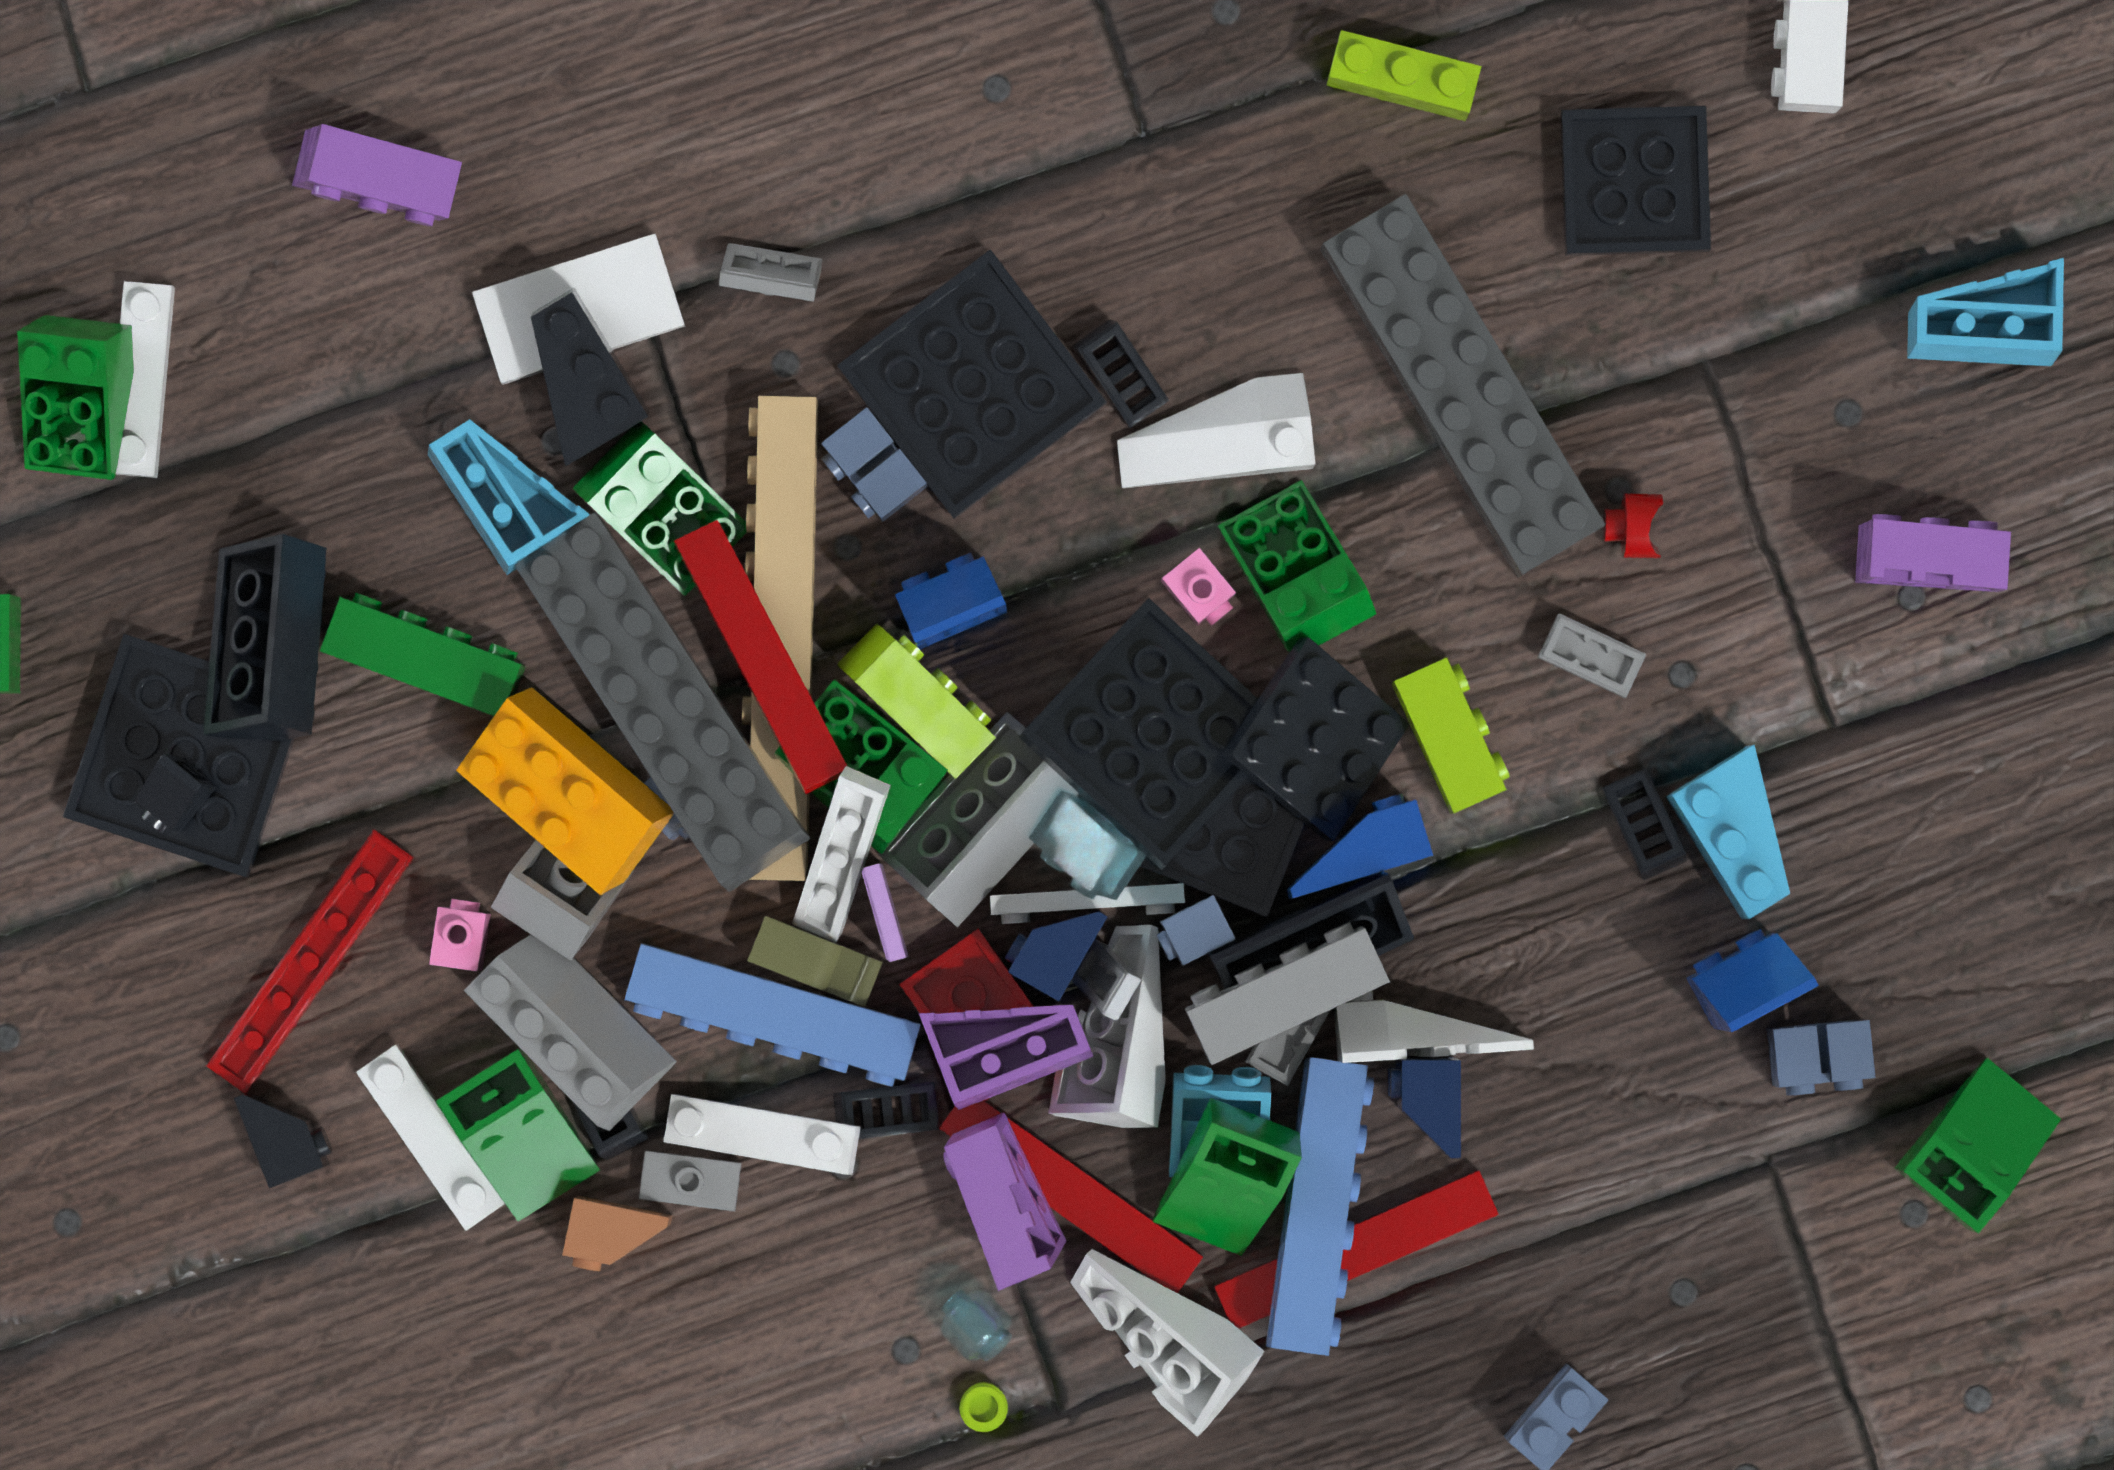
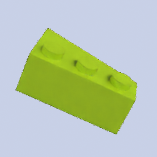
(917, 699)

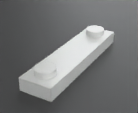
(150, 313)
(841, 854)
(1017, 907)
(762, 1134)
(429, 1136)

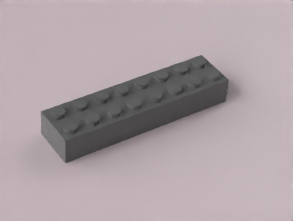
(1461, 385)
(662, 702)

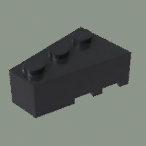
(583, 378)

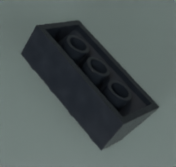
(265, 639)
(1366, 903)

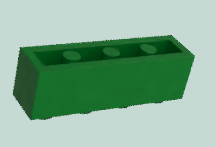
(422, 657)

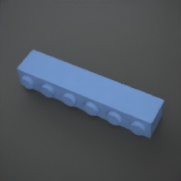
(772, 1012)
(1318, 1207)

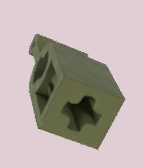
(814, 961)

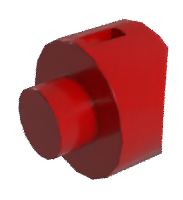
(1632, 525)

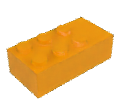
(565, 790)

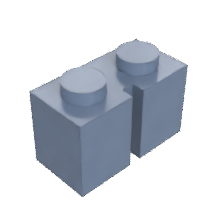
(873, 466)
(1194, 931)
(1821, 1054)
(1544, 1425)

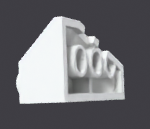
(1234, 434)
(1392, 1031)
(1127, 1073)
(1182, 1346)

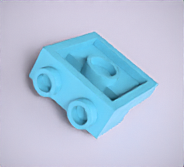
(1196, 1086)

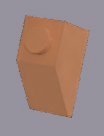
(606, 1231)

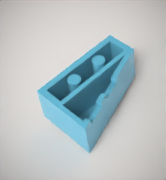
(1992, 320)
(501, 495)
(1735, 831)

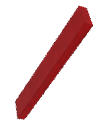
(761, 656)
(310, 961)
(1094, 1206)
(1374, 1243)

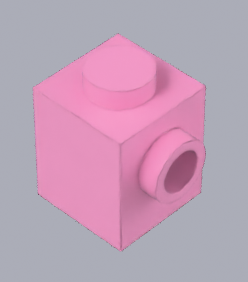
(1200, 588)
(460, 936)

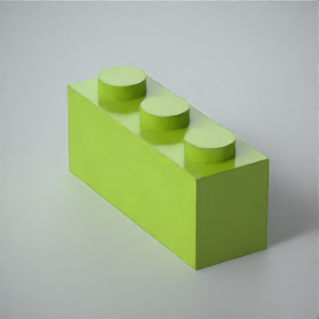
(1403, 75)
(1451, 735)

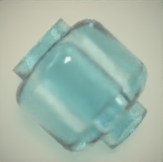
(976, 1325)

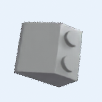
(552, 901)

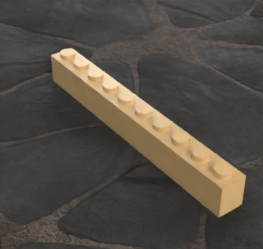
(784, 574)

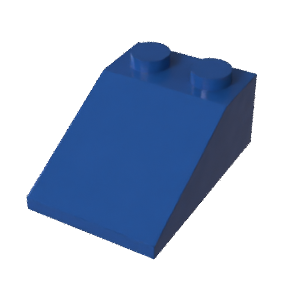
(950, 601)
(1373, 844)
(1749, 981)

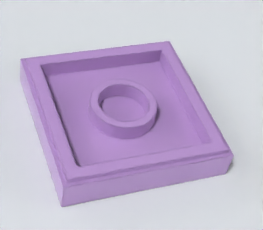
(884, 912)

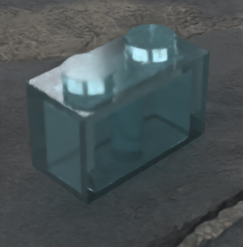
(1086, 847)

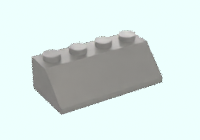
(976, 824)
(1286, 994)
(571, 1029)

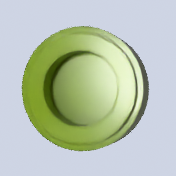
(983, 1406)

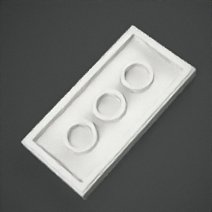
(620, 286)

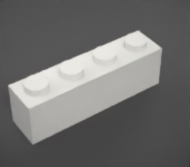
(1811, 55)

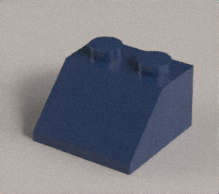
(1054, 953)
(1430, 1097)

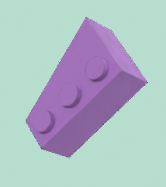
(376, 174)
(1933, 554)
(1003, 1048)
(1004, 1201)

